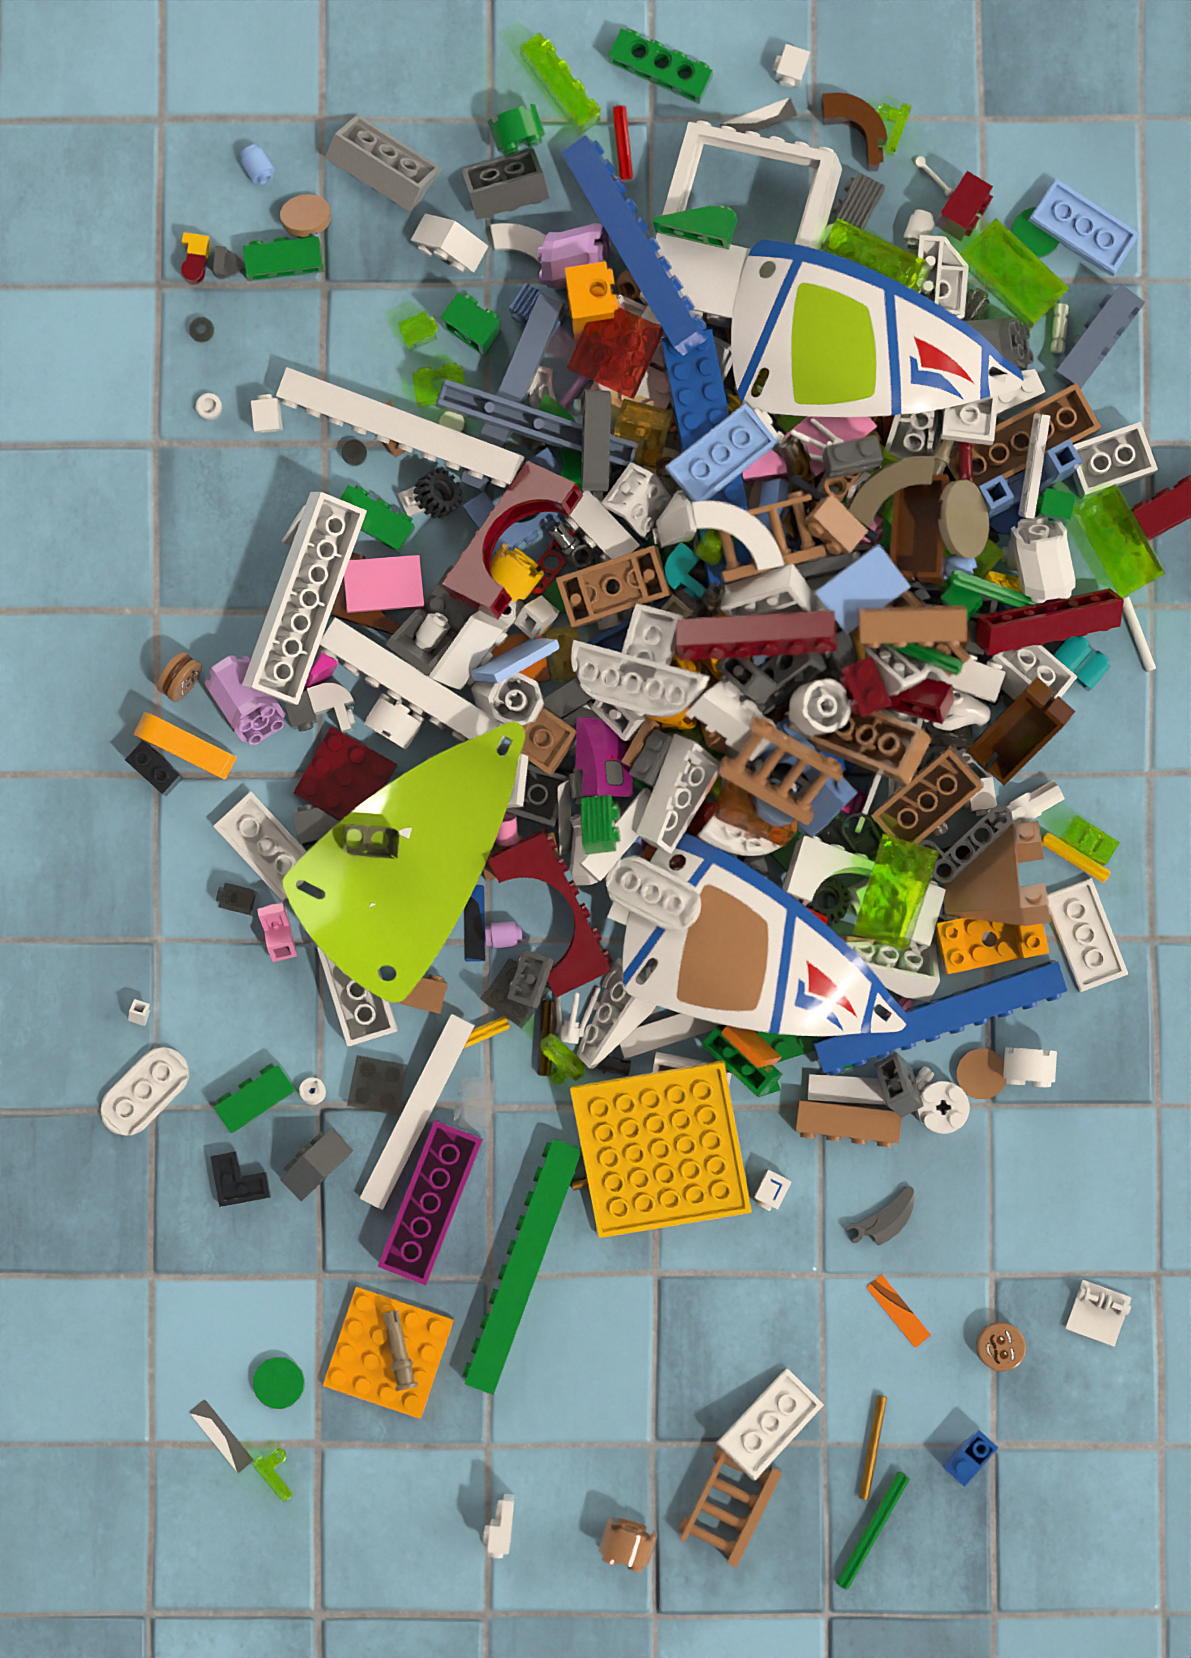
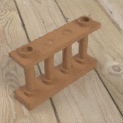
(808, 549)
(779, 794)
(745, 1526)

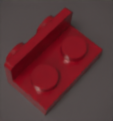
(866, 687)

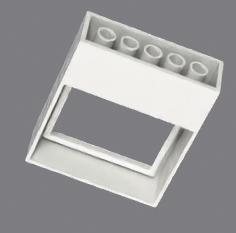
(713, 273)

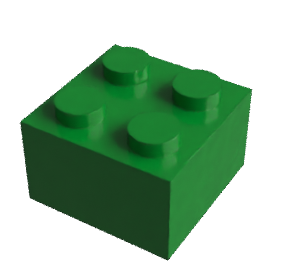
(471, 323)

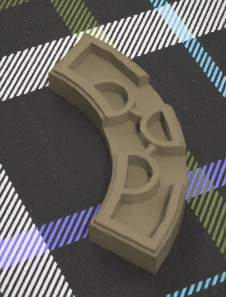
(886, 482)

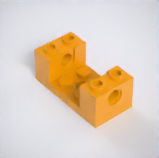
(589, 295)
(962, 945)

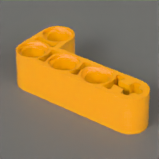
(185, 745)

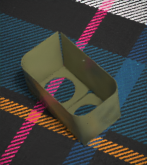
(391, 848)

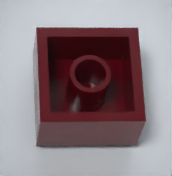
(961, 210)

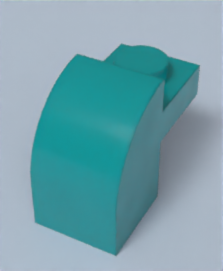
(679, 569)

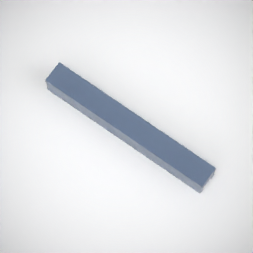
(521, 371)
(526, 421)

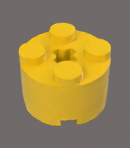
(515, 572)

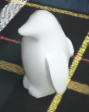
(964, 712)

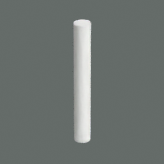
(1138, 635)

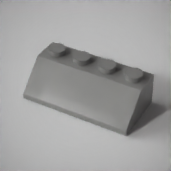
(382, 162)

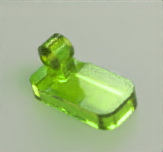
(897, 116)
(711, 548)
(568, 1062)
(265, 1470)

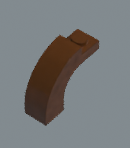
(857, 113)

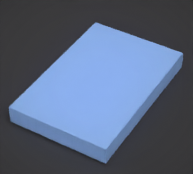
(864, 584)
(515, 660)

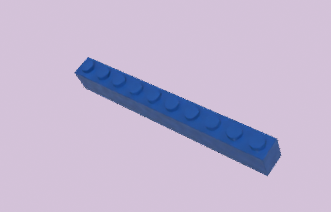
(635, 246)
(945, 1015)

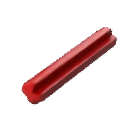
(622, 143)

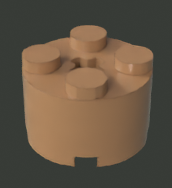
(627, 1544)

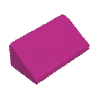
(321, 671)

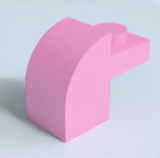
(277, 932)

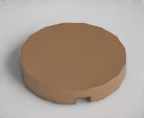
(305, 215)
(981, 1073)

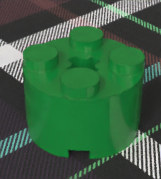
(516, 129)

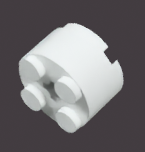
(819, 707)
(394, 721)
(1029, 1065)
(953, 1117)

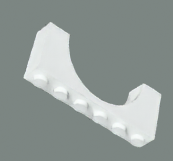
(816, 861)

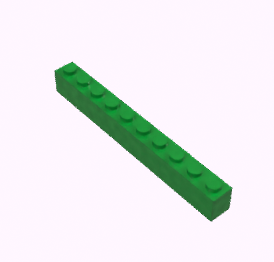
(523, 1266)

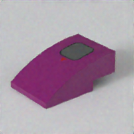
(600, 758)

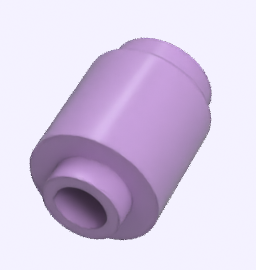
(503, 934)

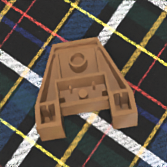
(991, 883)

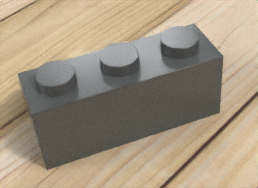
(505, 184)

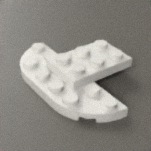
(642, 673)

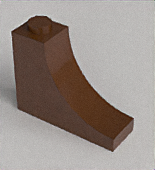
(370, 619)

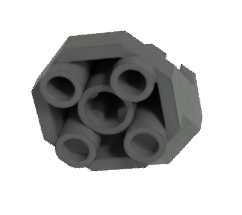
(1008, 338)

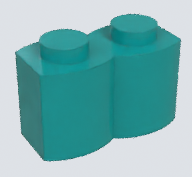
(1082, 661)

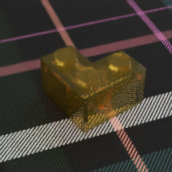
(648, 427)

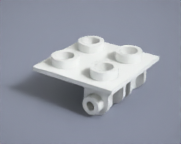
(1098, 1313)

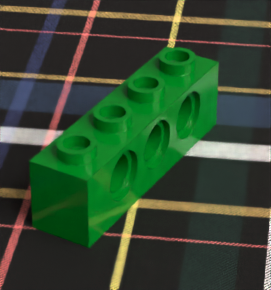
(667, 78)

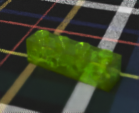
(560, 84)

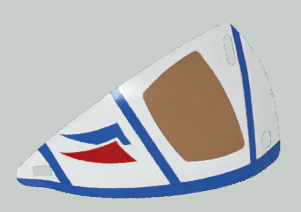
(753, 957)

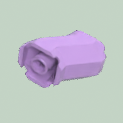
(570, 249)
(248, 711)

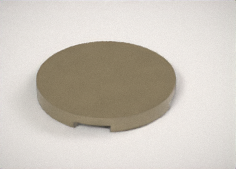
(964, 519)

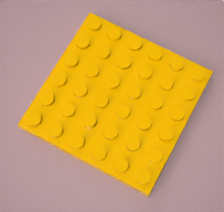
(661, 1149)

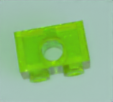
(423, 382)
(1089, 840)

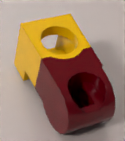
(197, 256)

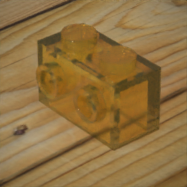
(562, 663)

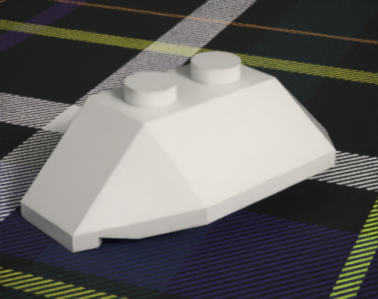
(948, 274)
(897, 669)

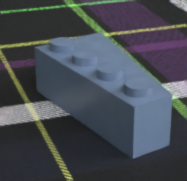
(1098, 338)

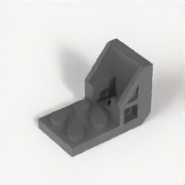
(440, 602)

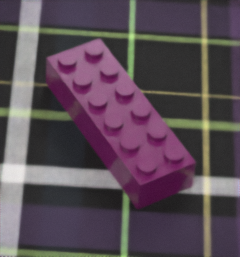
(430, 1202)

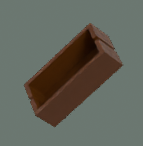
(915, 535)
(1021, 731)

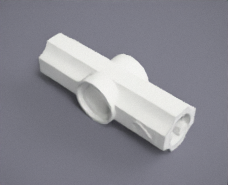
(1031, 804)

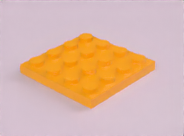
(364, 1355)

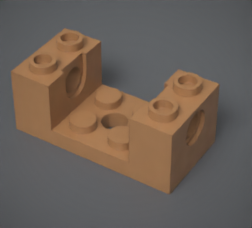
(640, 581)

